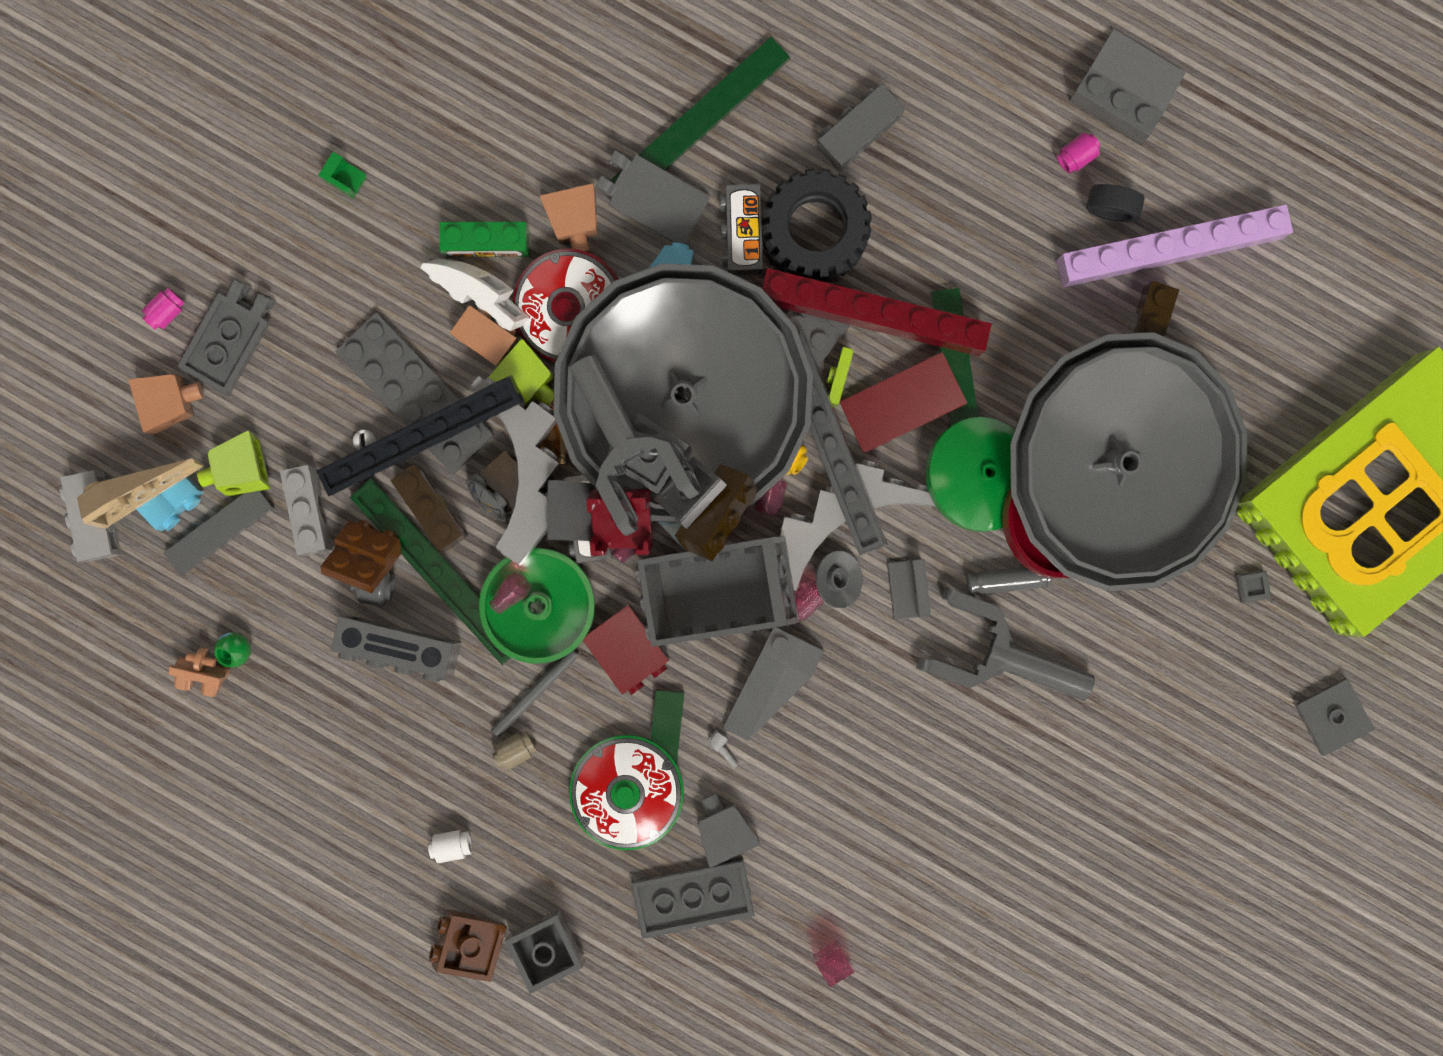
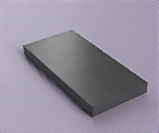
(692, 898)

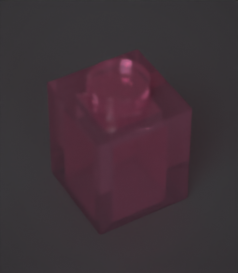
(833, 963)

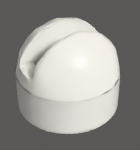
(369, 438)

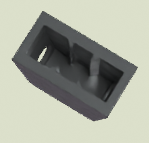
(724, 831)

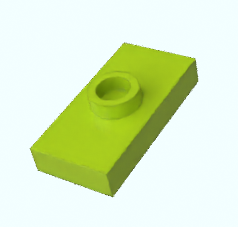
(838, 375)

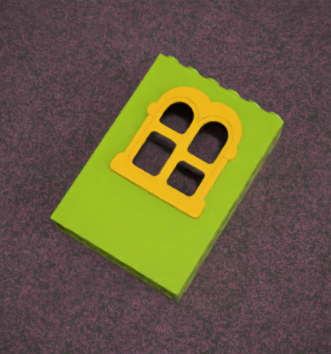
(1285, 507)

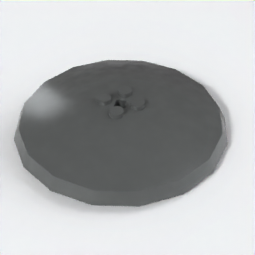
(697, 333)
(1128, 461)

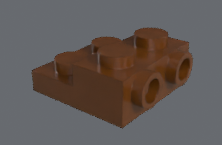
(362, 555)
(467, 946)

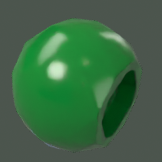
(232, 649)

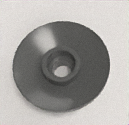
(839, 579)

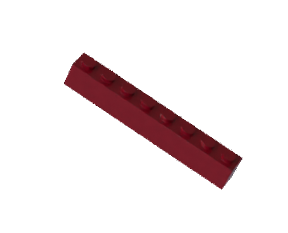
(876, 313)

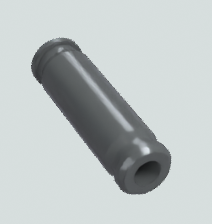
(1004, 581)

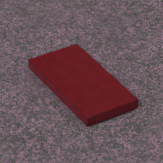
(903, 402)

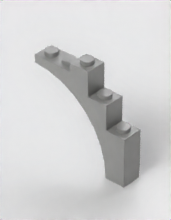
(535, 469)
(804, 537)

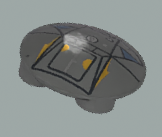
(489, 503)

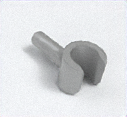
(717, 742)

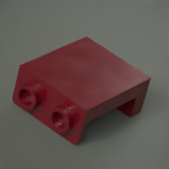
(625, 651)

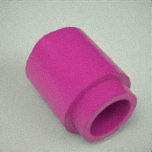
(1078, 152)
(162, 309)

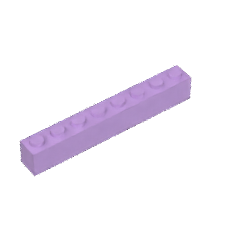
(1174, 246)

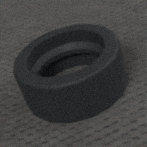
(1115, 203)

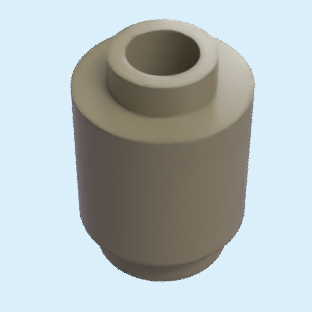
(514, 750)

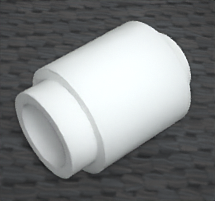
(450, 846)

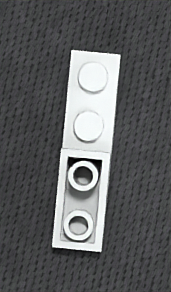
(471, 283)

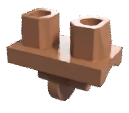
(201, 669)

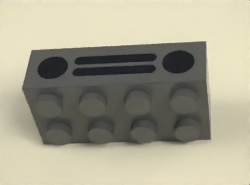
(395, 646)

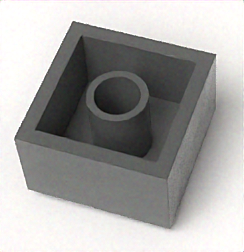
(544, 951)

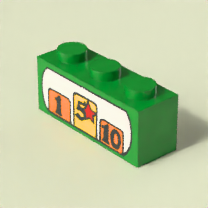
(484, 239)

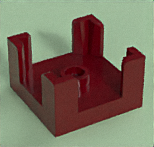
(605, 531)

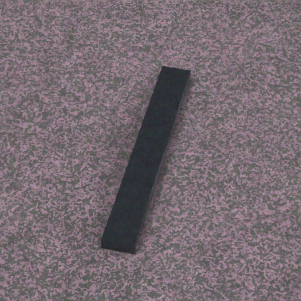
(421, 435)

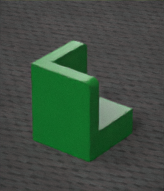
(342, 175)

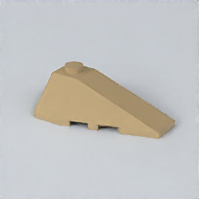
(115, 498)

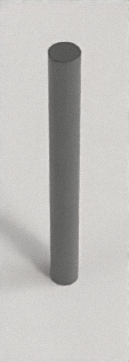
(519, 708)

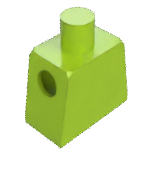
(528, 373)
(236, 466)

